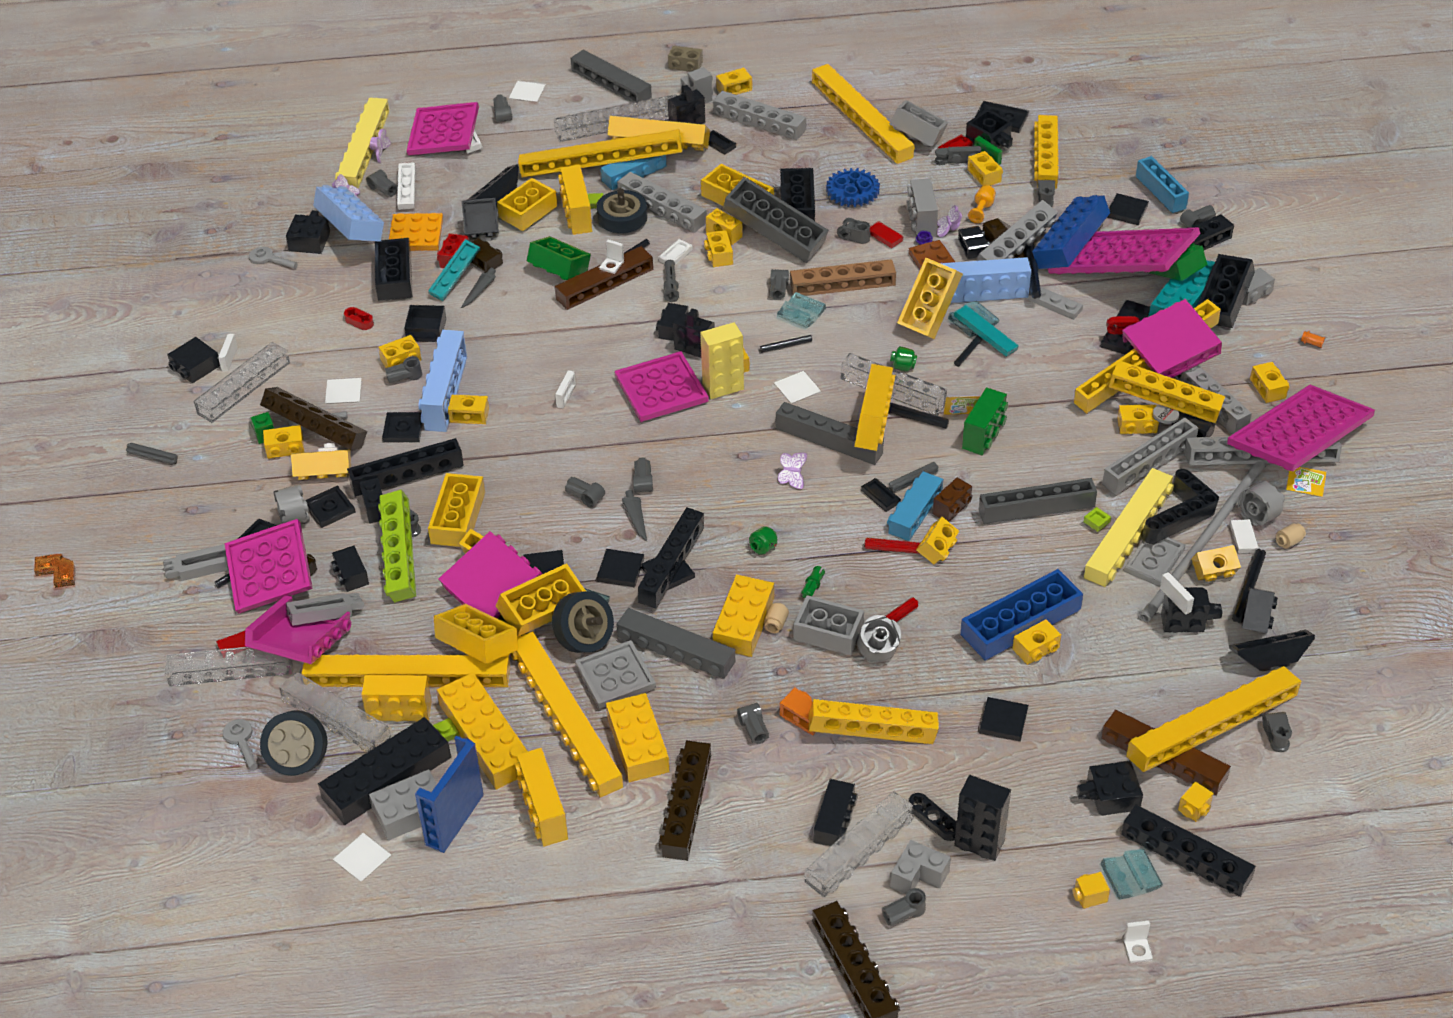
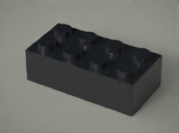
(798, 189)
(393, 269)
(1228, 286)
(982, 817)

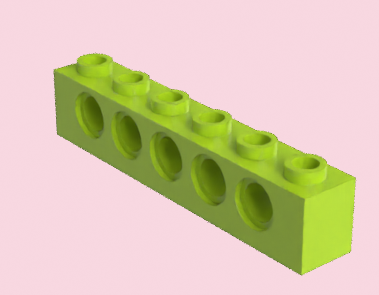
(397, 546)

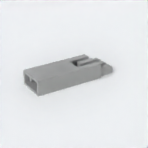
(197, 563)
(322, 608)

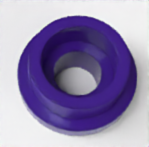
(924, 237)

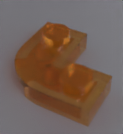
(56, 564)

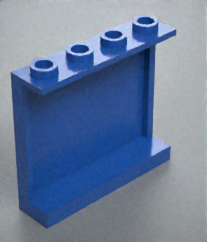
(452, 799)

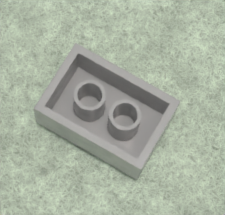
(918, 123)
(922, 206)
(828, 625)
(397, 806)

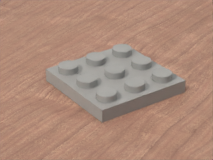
(615, 673)

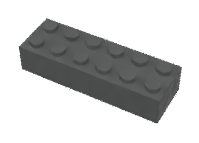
(775, 219)

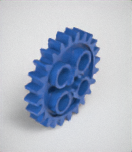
(852, 187)

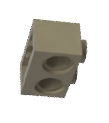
(685, 58)

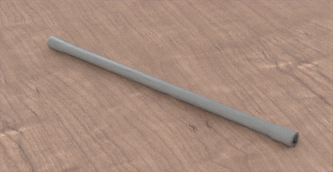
(1255, 470)

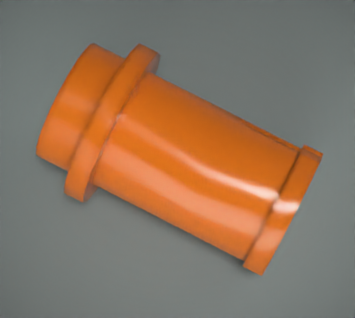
(1312, 339)

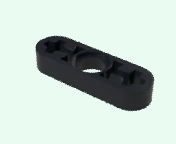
(936, 825)

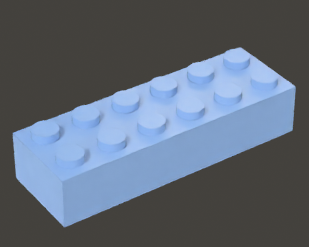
(348, 213)
(992, 279)
(443, 380)

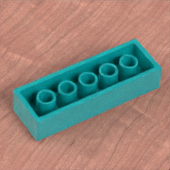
(1188, 289)

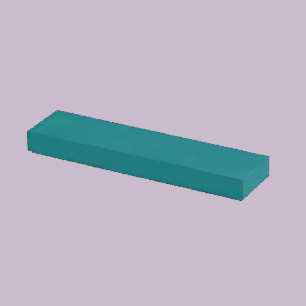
(454, 270)
(986, 330)

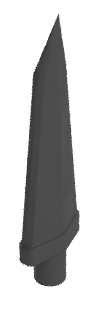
(483, 281)
(634, 509)

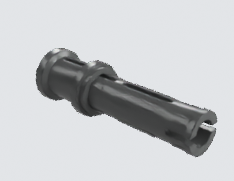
(670, 285)

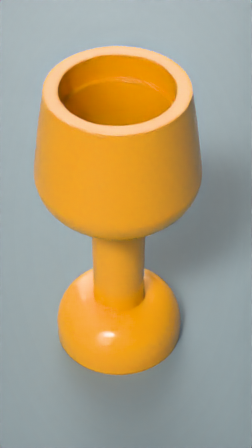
(984, 198)

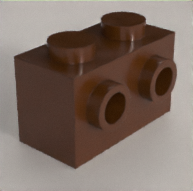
(952, 499)

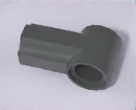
(502, 110)
(380, 181)
(1192, 218)
(778, 282)
(408, 369)
(643, 478)
(589, 493)
(752, 719)
(904, 908)

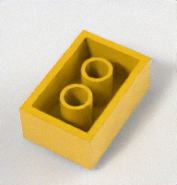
(527, 204)
(397, 697)

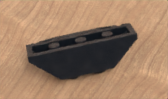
(500, 185)
(1274, 650)

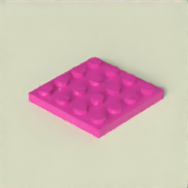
(443, 128)
(661, 386)
(268, 566)

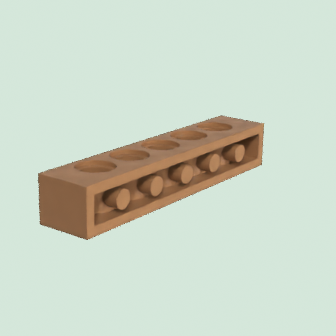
(843, 278)

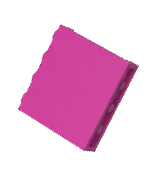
(1173, 339)
(486, 573)
(301, 642)

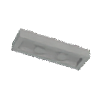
(1057, 303)

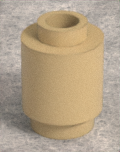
(1290, 535)
(776, 617)

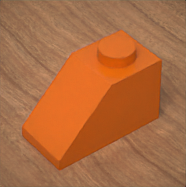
(796, 709)

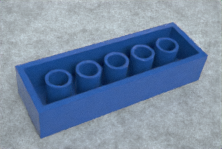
(1071, 232)
(995, 625)

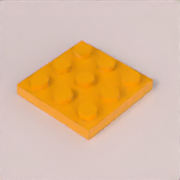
(421, 229)

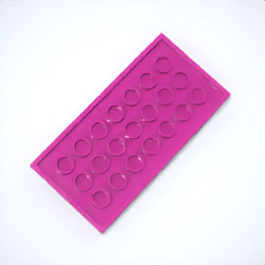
(1131, 251)
(1300, 427)

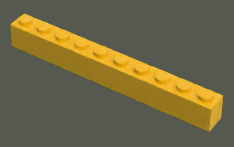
(862, 114)
(600, 153)
(1097, 388)
(440, 669)
(567, 716)
(1212, 719)

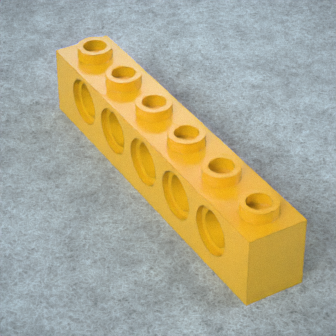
(1046, 148)
(1166, 391)
(873, 721)

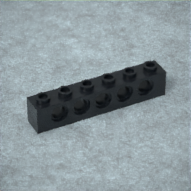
(1214, 231)
(408, 465)
(670, 557)
(1154, 833)

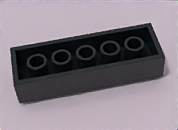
(398, 758)

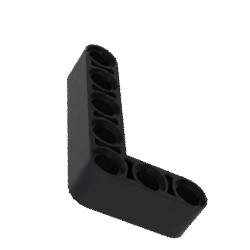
(1198, 505)

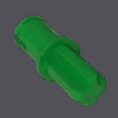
(813, 582)

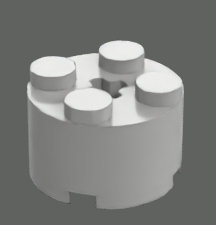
(1261, 503)
(291, 504)
(879, 638)

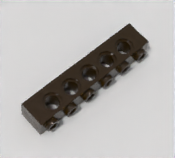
(313, 418)
(686, 800)
(833, 916)

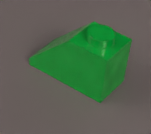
(260, 423)

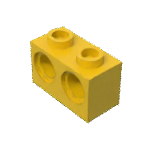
(984, 169)
(718, 248)
(398, 350)
(938, 540)

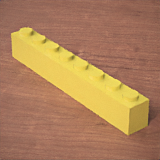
(359, 151)
(1128, 528)

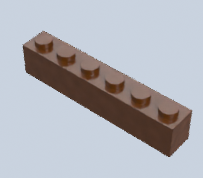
(596, 282)
(1190, 766)

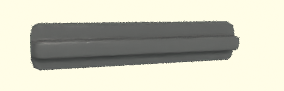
(152, 453)
(909, 478)

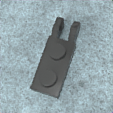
(955, 154)

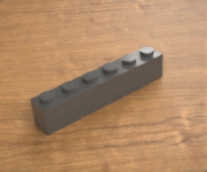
(610, 77)
(824, 432)
(1037, 500)
(676, 643)

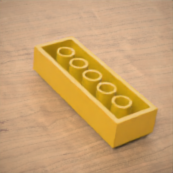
(692, 135)
(875, 407)
(482, 722)

